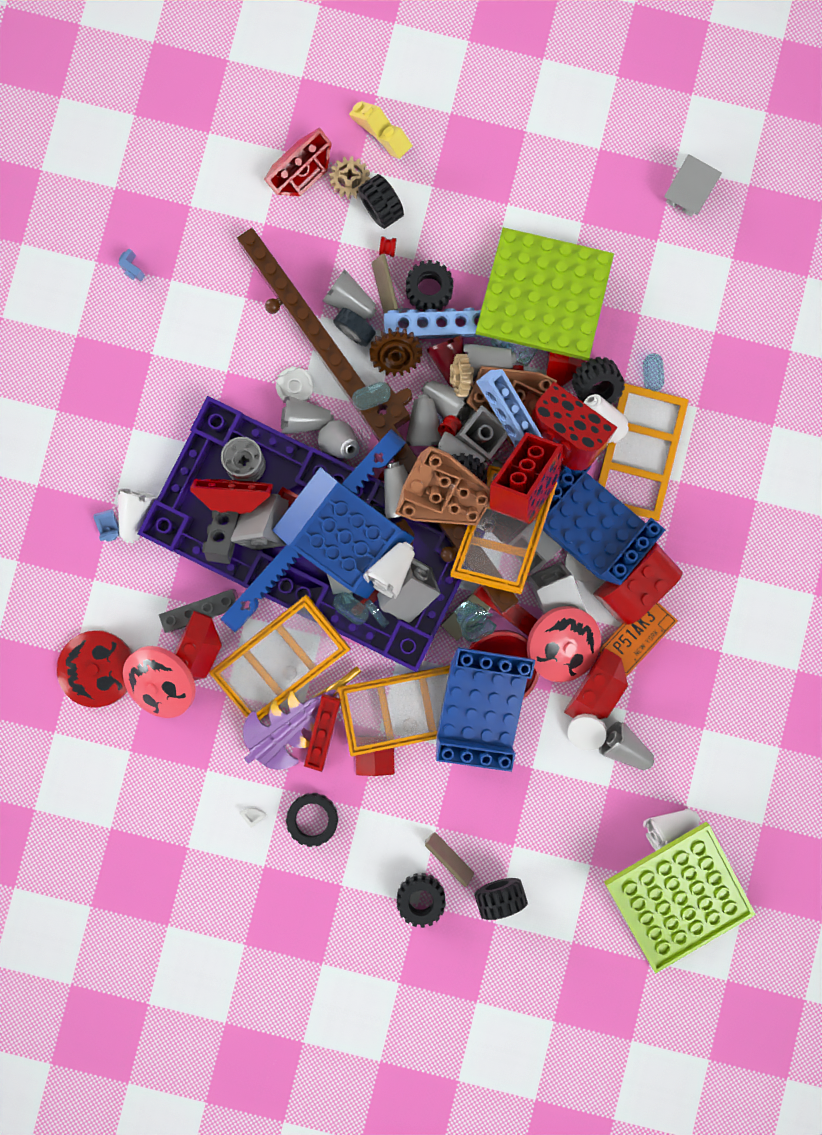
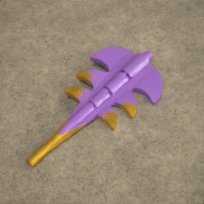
(269, 742)

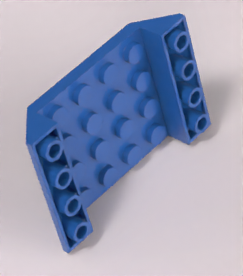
(598, 527)
(338, 532)
(482, 709)

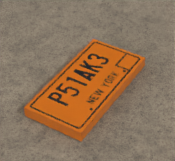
(638, 639)

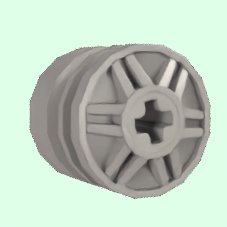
(235, 454)

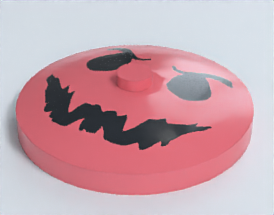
(564, 643)
(159, 681)

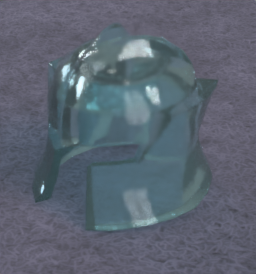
(471, 618)

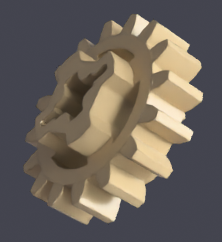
(342, 176)
(461, 375)

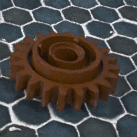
(407, 349)

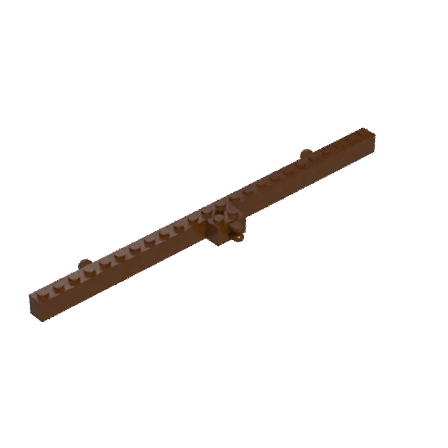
(349, 381)

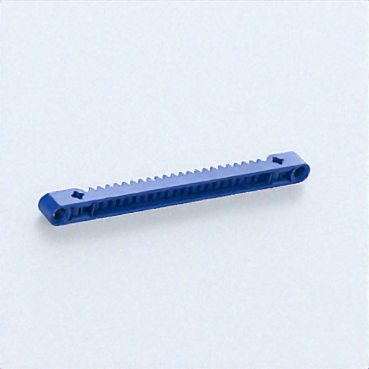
(237, 614)

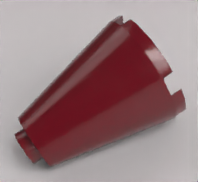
(444, 354)

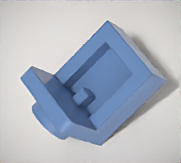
(130, 270)
(107, 525)

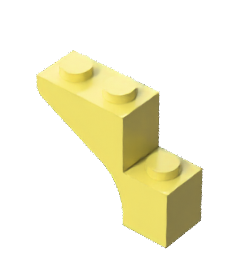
(376, 123)

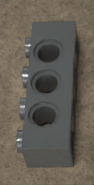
(220, 551)
(210, 606)

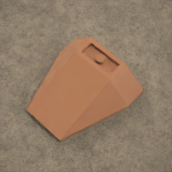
(527, 384)
(442, 491)

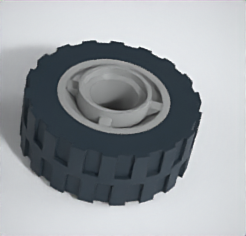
(354, 327)

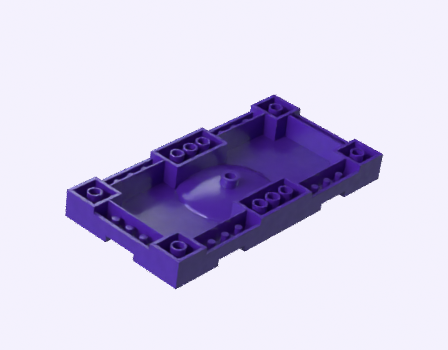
(182, 520)

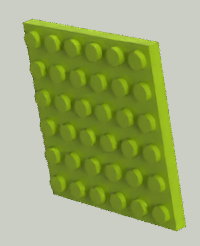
(545, 294)
(680, 897)

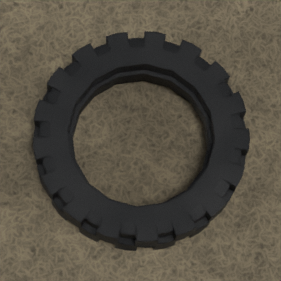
(303, 838)

